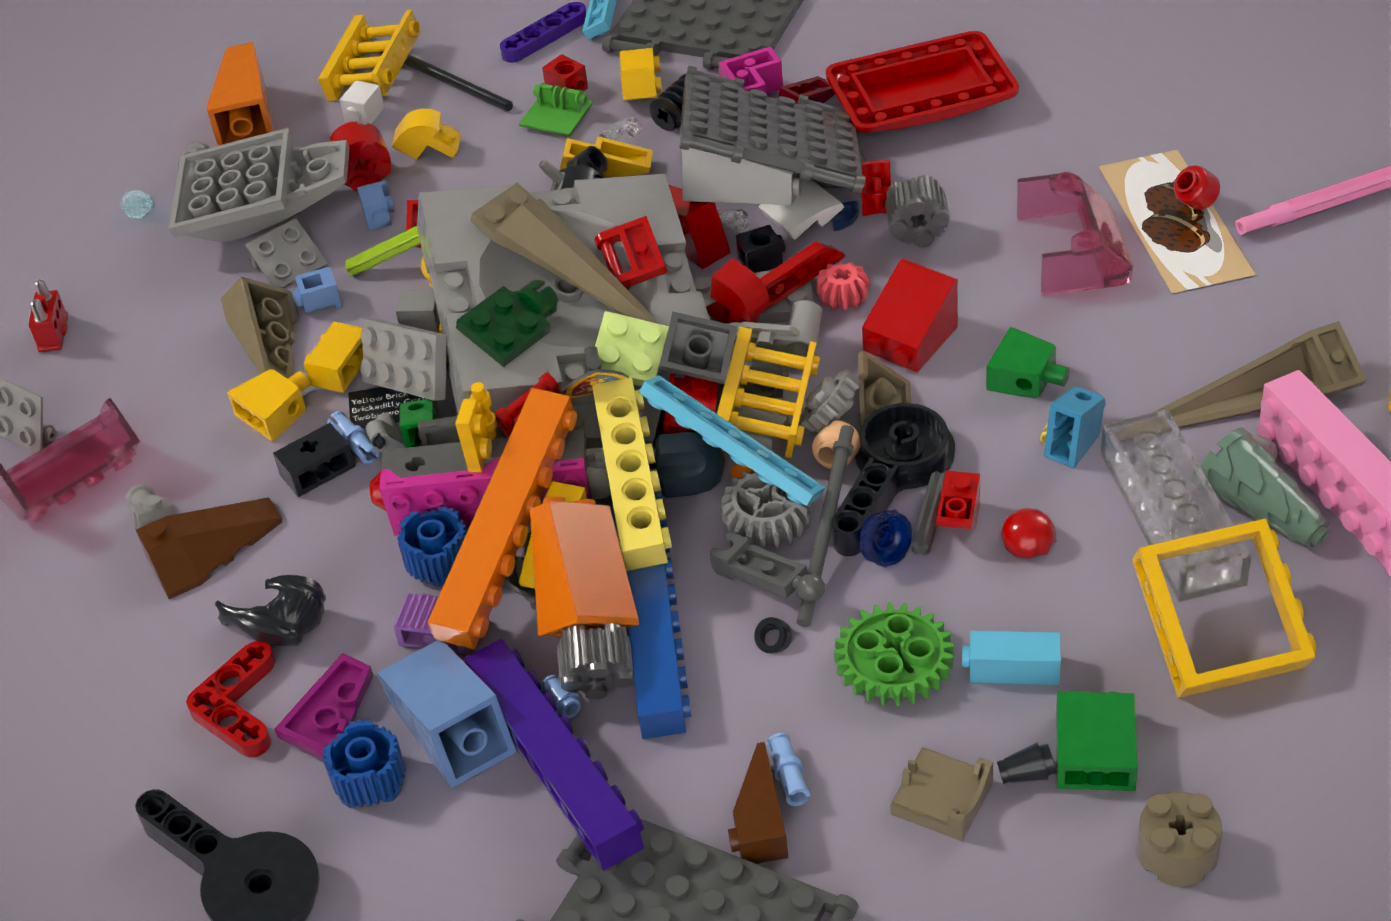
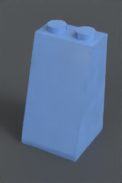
(448, 712)

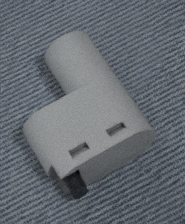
(384, 433)

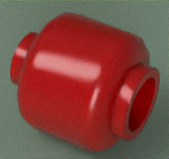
(1196, 187)

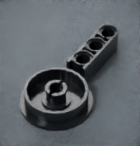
(889, 469)
(236, 864)

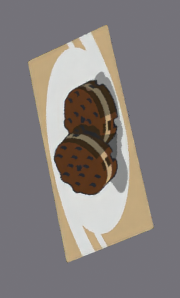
(1184, 243)

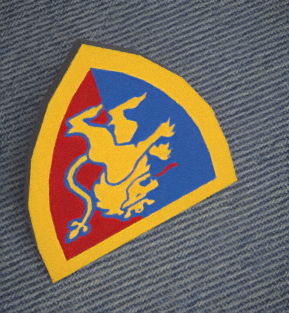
(583, 385)

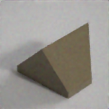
(879, 386)

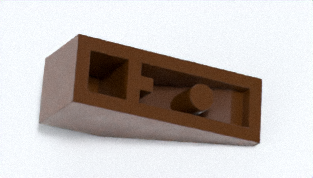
(757, 814)

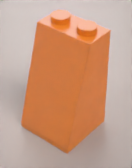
(239, 97)
(578, 568)

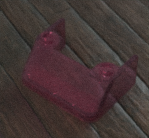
(1097, 253)

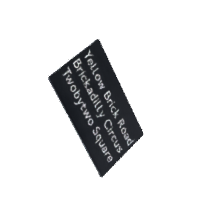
(370, 403)

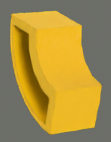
(639, 74)

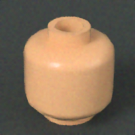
(824, 441)

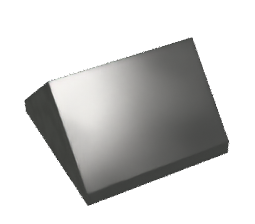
(698, 347)

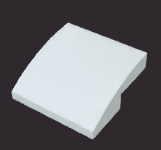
(810, 207)

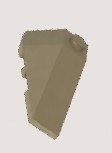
(263, 323)

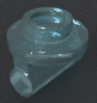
(136, 204)

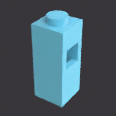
(1013, 657)

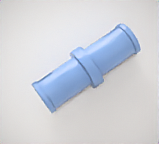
(355, 437)
(788, 769)

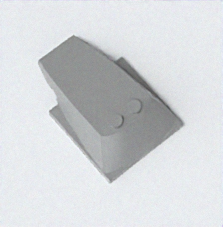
(253, 184)

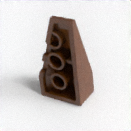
(194, 543)

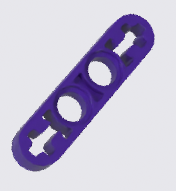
(521, 46)

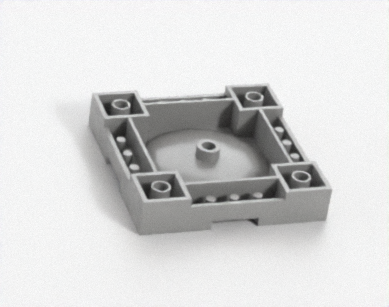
(471, 267)

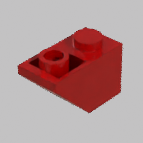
(959, 500)

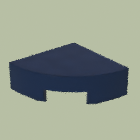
(848, 213)

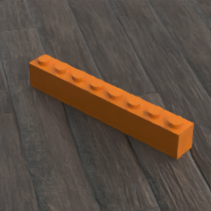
(502, 519)

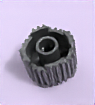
(917, 210)
(595, 660)

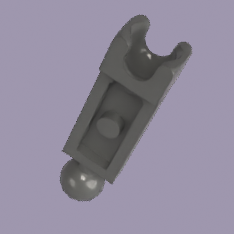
(765, 569)

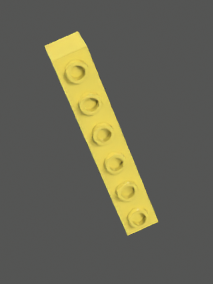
(626, 451)

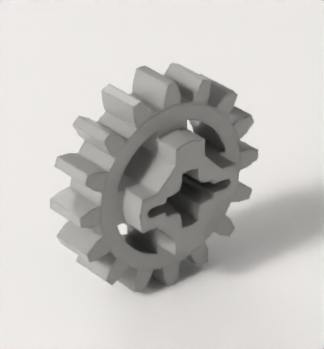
(829, 401)

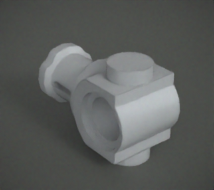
(146, 506)

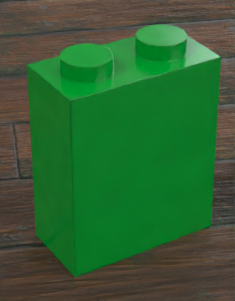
(1096, 741)

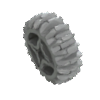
(762, 512)

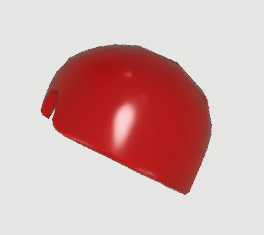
(1028, 533)

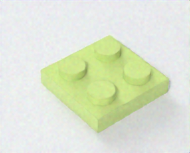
(631, 346)

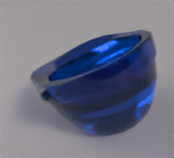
(885, 538)

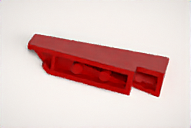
(788, 276)

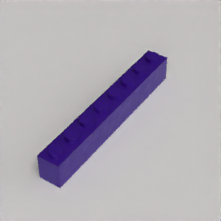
(558, 758)

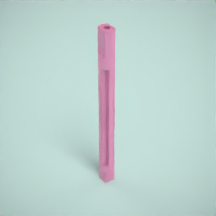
(1316, 201)

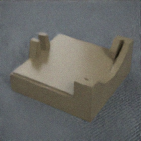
(942, 792)

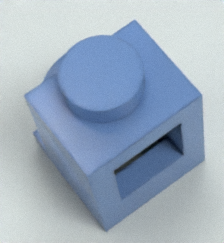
(376, 204)
(316, 290)

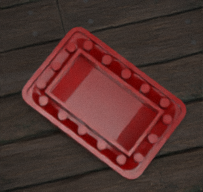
(922, 82)

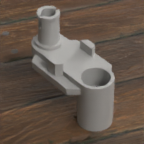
(790, 338)

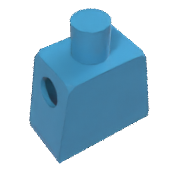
(1074, 414)

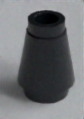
(1028, 764)

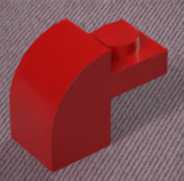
(740, 292)

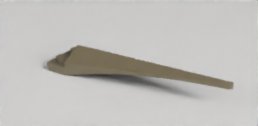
(538, 234)
(1319, 354)

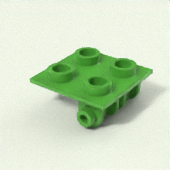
(556, 109)

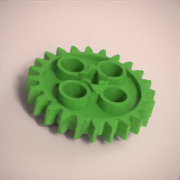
(894, 654)

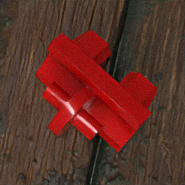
(876, 184)

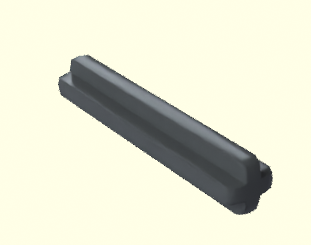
(926, 522)

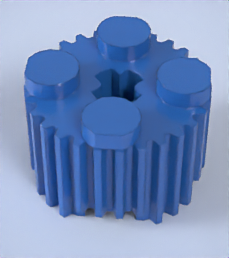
(431, 543)
(364, 764)

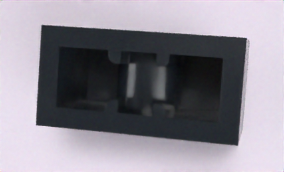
(314, 459)

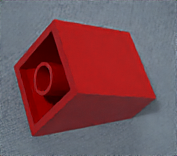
(912, 316)

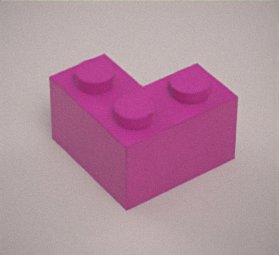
(759, 69)

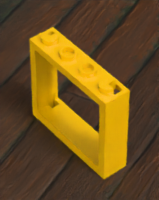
(1168, 628)

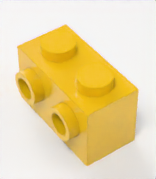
(335, 358)

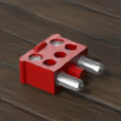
(47, 318)

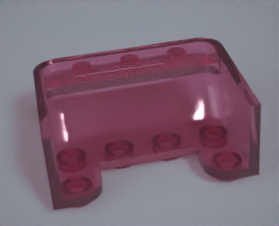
(69, 464)

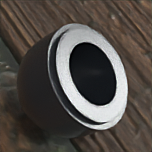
(769, 624)

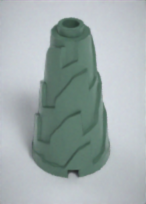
(1251, 480)

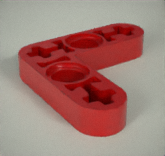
(224, 698)

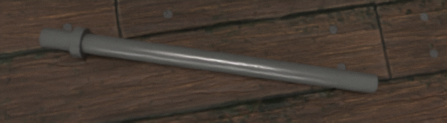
(842, 450)

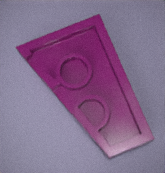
(326, 706)

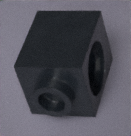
(760, 249)

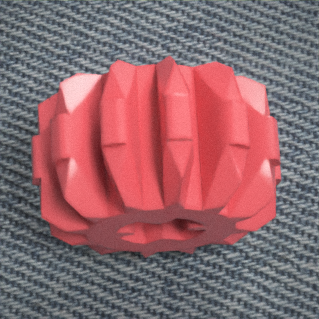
(842, 286)

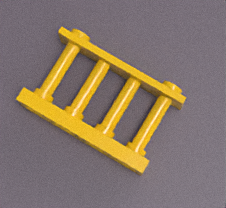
(356, 42)
(739, 373)

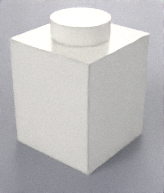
(362, 103)

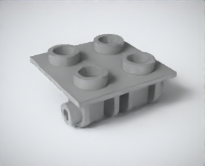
(285, 254)
(23, 417)

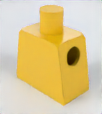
(270, 402)

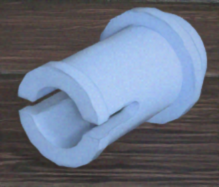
(566, 701)

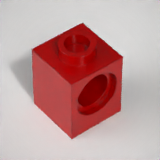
(565, 73)

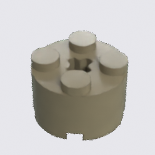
(1179, 837)

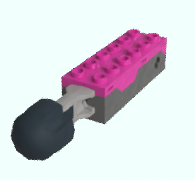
(439, 476)

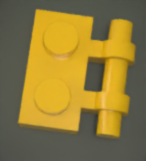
(476, 427)

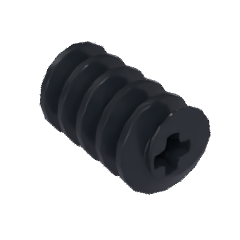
(667, 107)

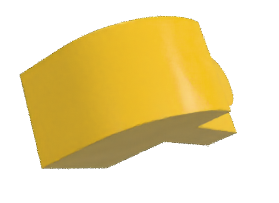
(424, 128)

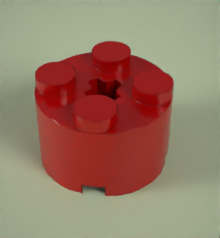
(368, 153)

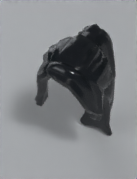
(283, 619)

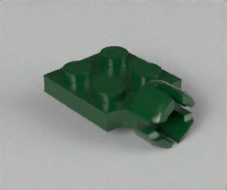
(510, 320)

